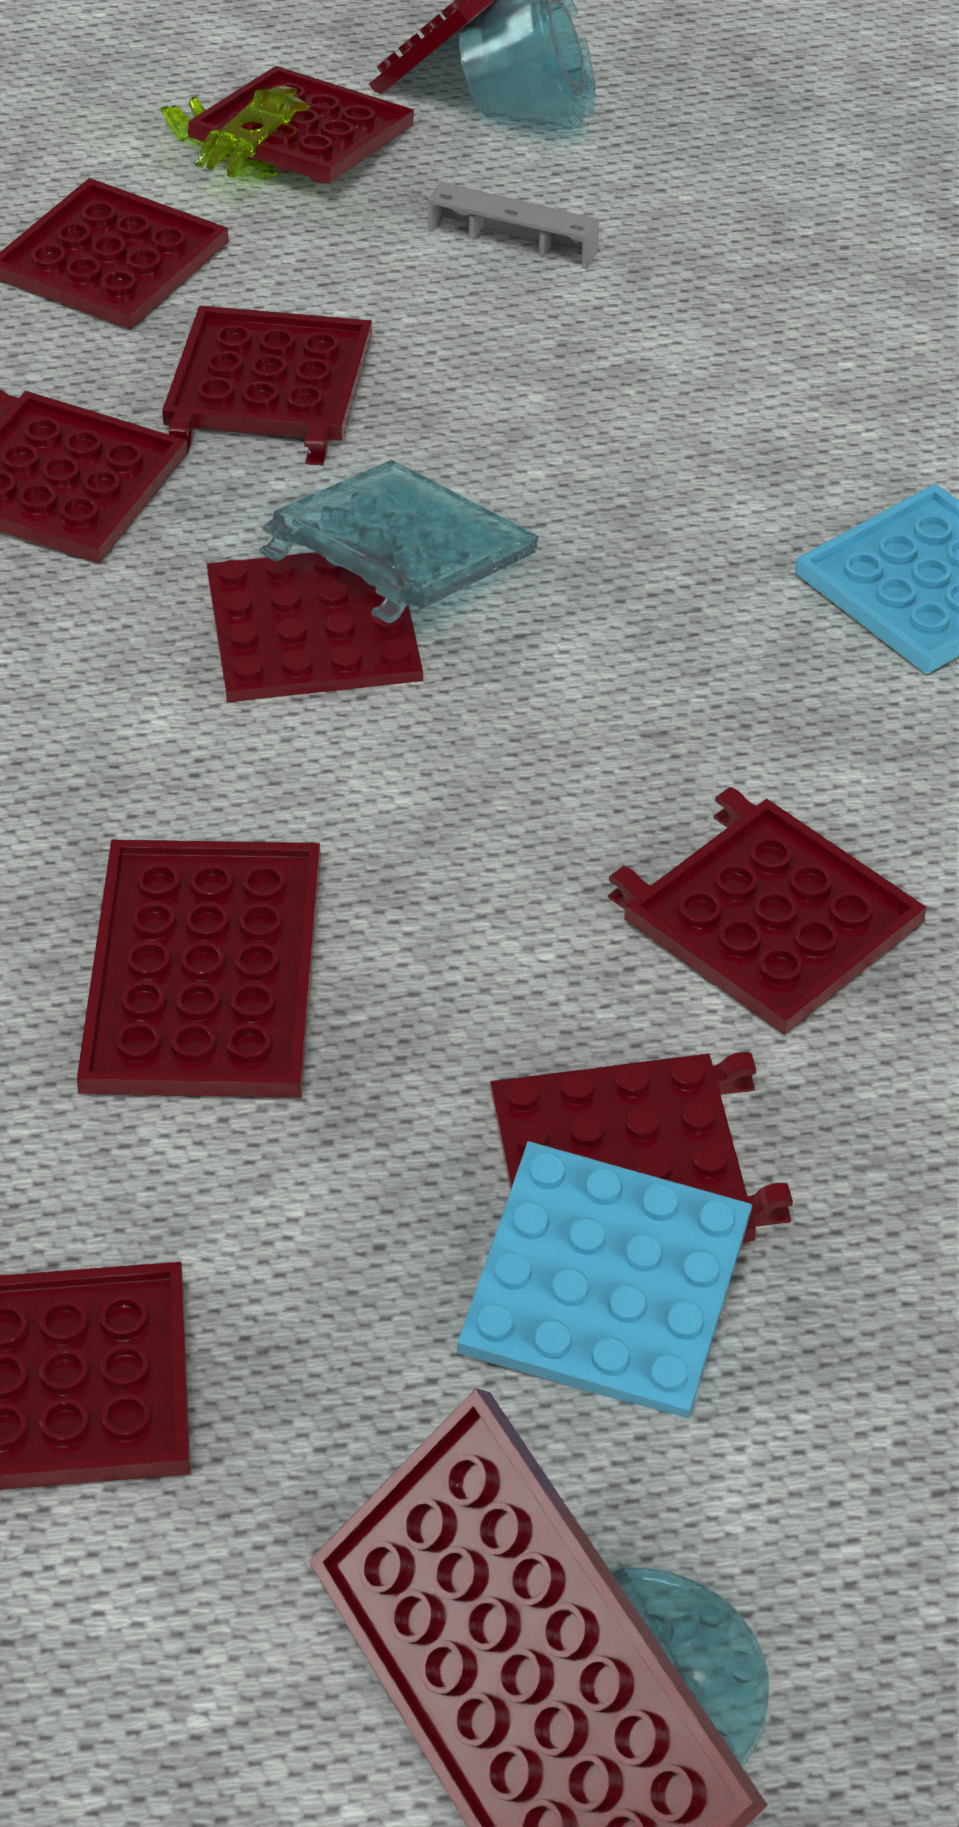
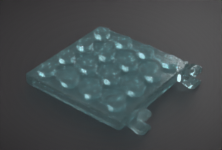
(400, 536)

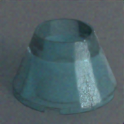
(528, 63)

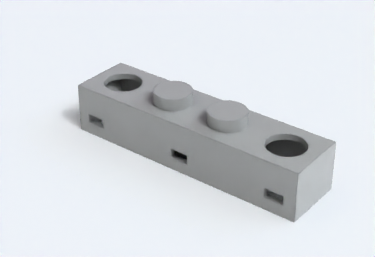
(514, 219)

